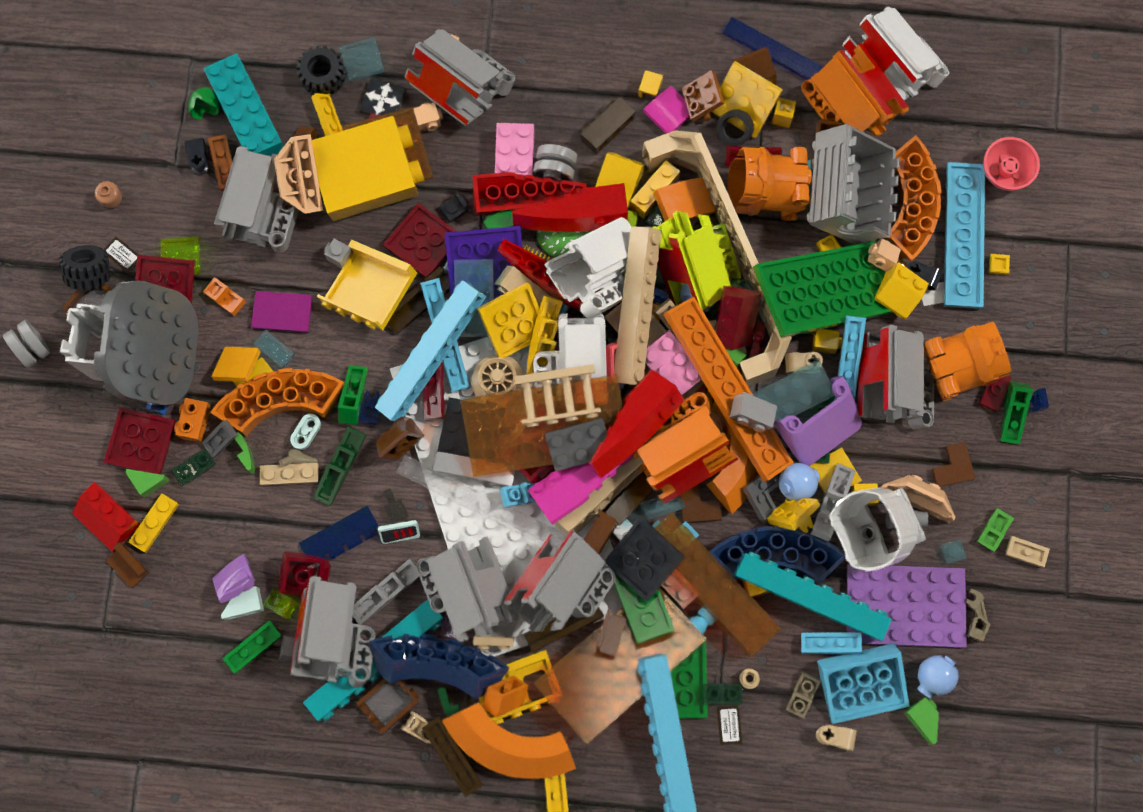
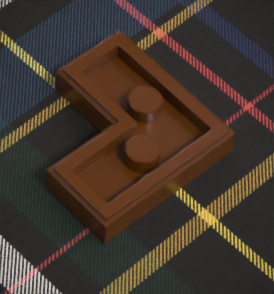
(960, 466)
(698, 510)

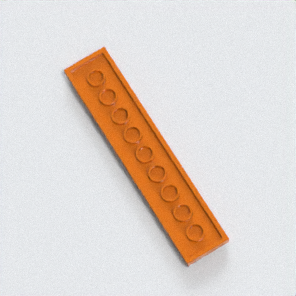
(724, 383)

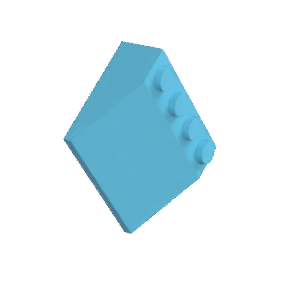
(863, 683)

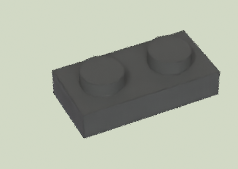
(219, 438)

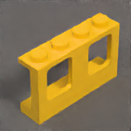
(520, 669)

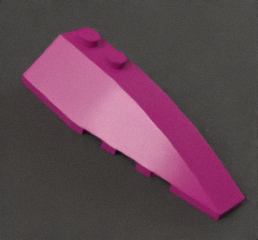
(567, 489)

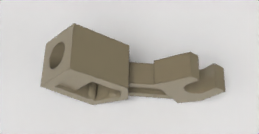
(979, 608)

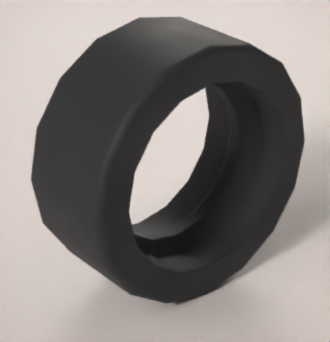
(745, 118)

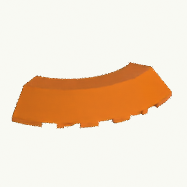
(918, 198)
(278, 393)
(729, 482)
(506, 751)

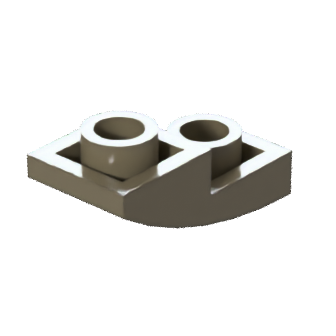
(803, 694)

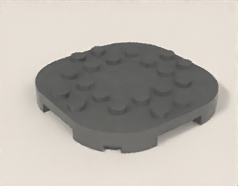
(147, 343)

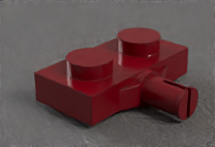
(758, 335)

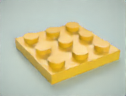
(749, 93)
(510, 320)

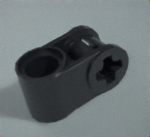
(197, 153)
(927, 273)

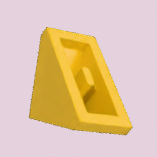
(784, 112)

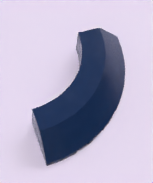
(788, 548)
(437, 660)

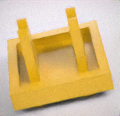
(794, 514)

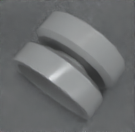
(555, 162)
(23, 346)

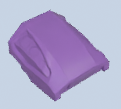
(233, 579)

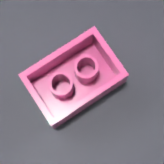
(514, 148)
(672, 362)

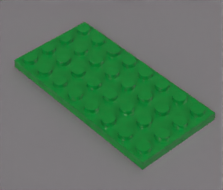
(821, 289)

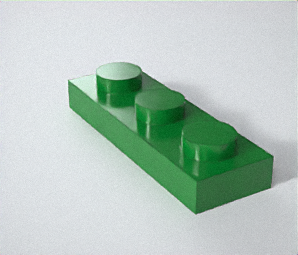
(252, 647)

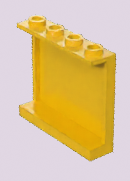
(369, 286)

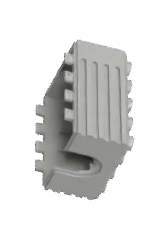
(852, 185)

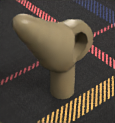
(296, 457)

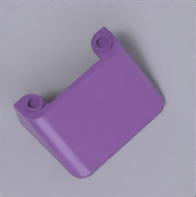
(824, 429)

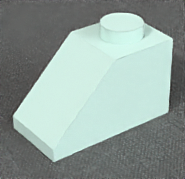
(245, 604)

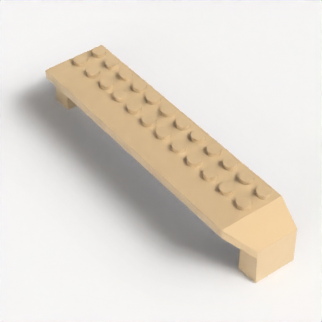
(691, 152)

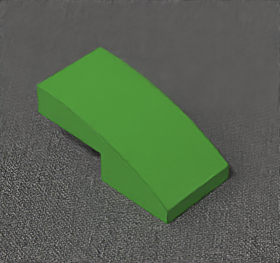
(246, 456)
(995, 529)

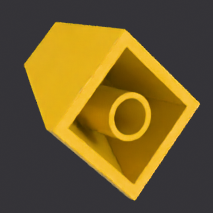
(620, 170)

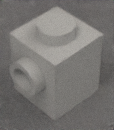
(337, 253)

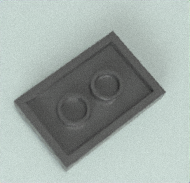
(575, 443)

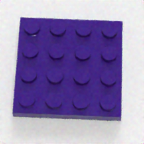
(480, 245)

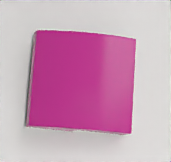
(668, 110)

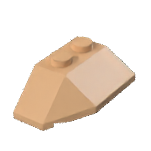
(298, 175)
(924, 496)

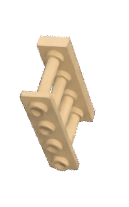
(565, 376)

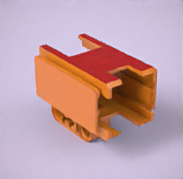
(854, 92)
(685, 450)

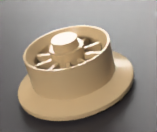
(495, 375)

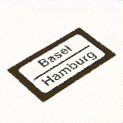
(121, 254)
(729, 725)

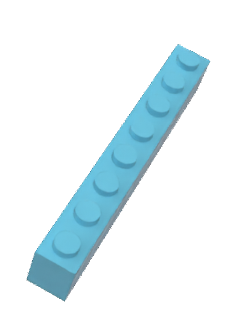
(430, 351)
(666, 733)

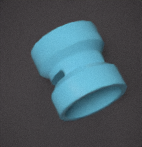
(702, 620)

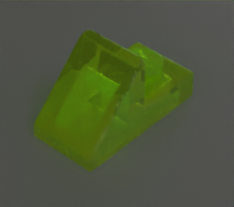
(280, 604)

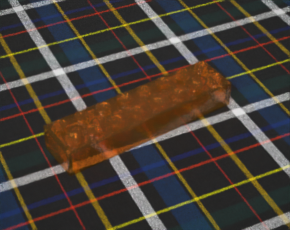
(718, 591)

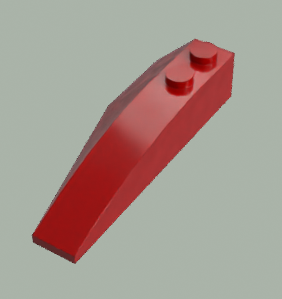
(514, 191)
(575, 212)
(534, 269)
(643, 414)

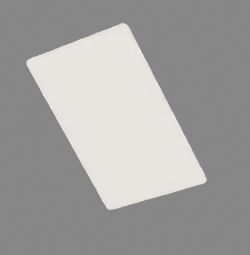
(934, 297)

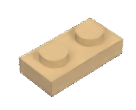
(1027, 552)
(502, 642)

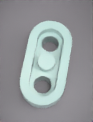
(305, 432)

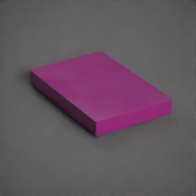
(282, 312)

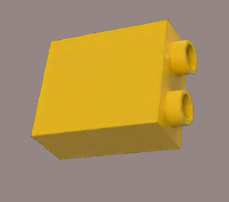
(365, 168)

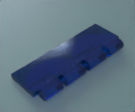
(343, 532)

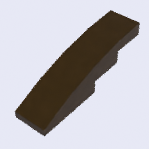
(630, 499)

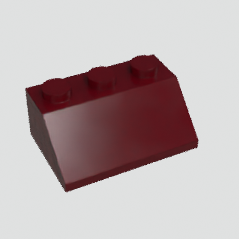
(737, 316)

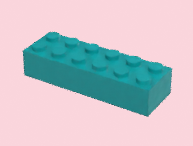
(243, 106)

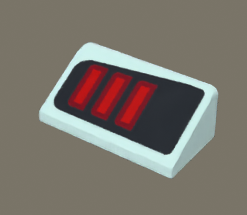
(399, 532)

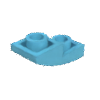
(516, 495)

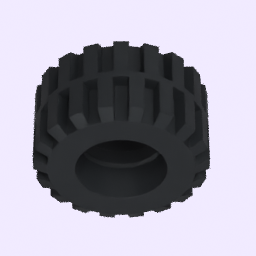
(314, 59)
(85, 267)

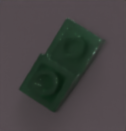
(194, 467)
(722, 694)

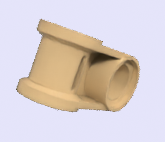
(797, 360)
(414, 726)
(839, 737)

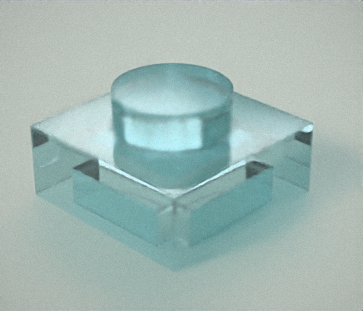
(953, 552)

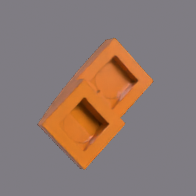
(224, 296)

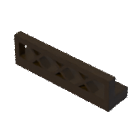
(414, 303)
(541, 639)
(452, 757)

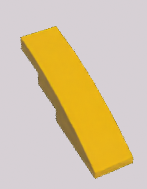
(544, 331)

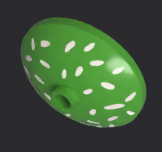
(554, 242)

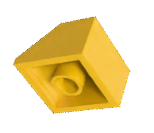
(901, 290)

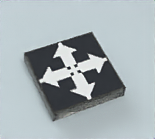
(382, 98)

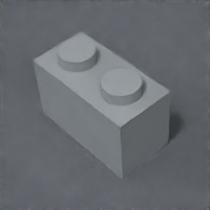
(753, 412)

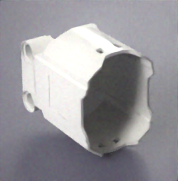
(853, 517)

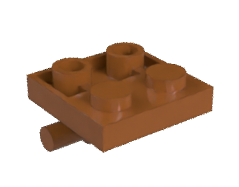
(703, 96)

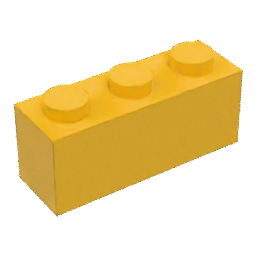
(645, 199)

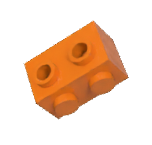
(192, 420)
(505, 696)

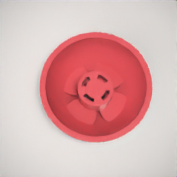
(1014, 156)

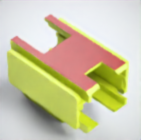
(697, 259)

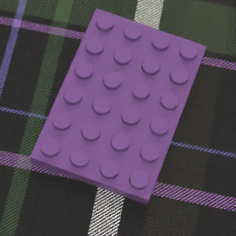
(922, 602)

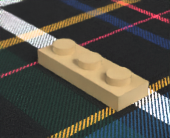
(290, 474)

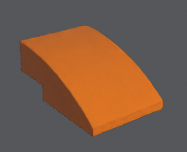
(687, 197)

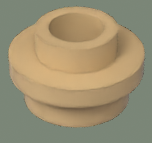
(754, 674)

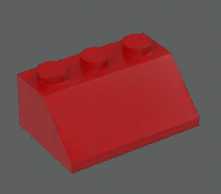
(104, 516)

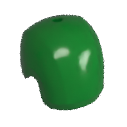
(203, 101)

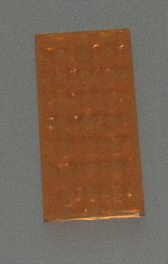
(504, 444)
(597, 689)

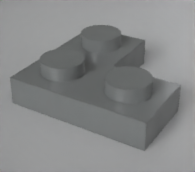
(759, 497)

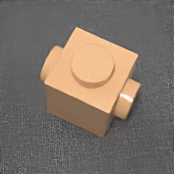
(428, 117)
(883, 254)

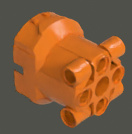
(769, 182)
(967, 360)

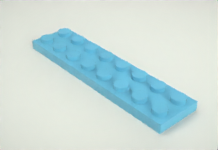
(964, 236)

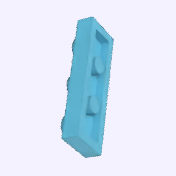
(831, 643)

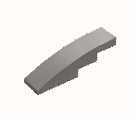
(461, 467)
(836, 490)
(385, 592)

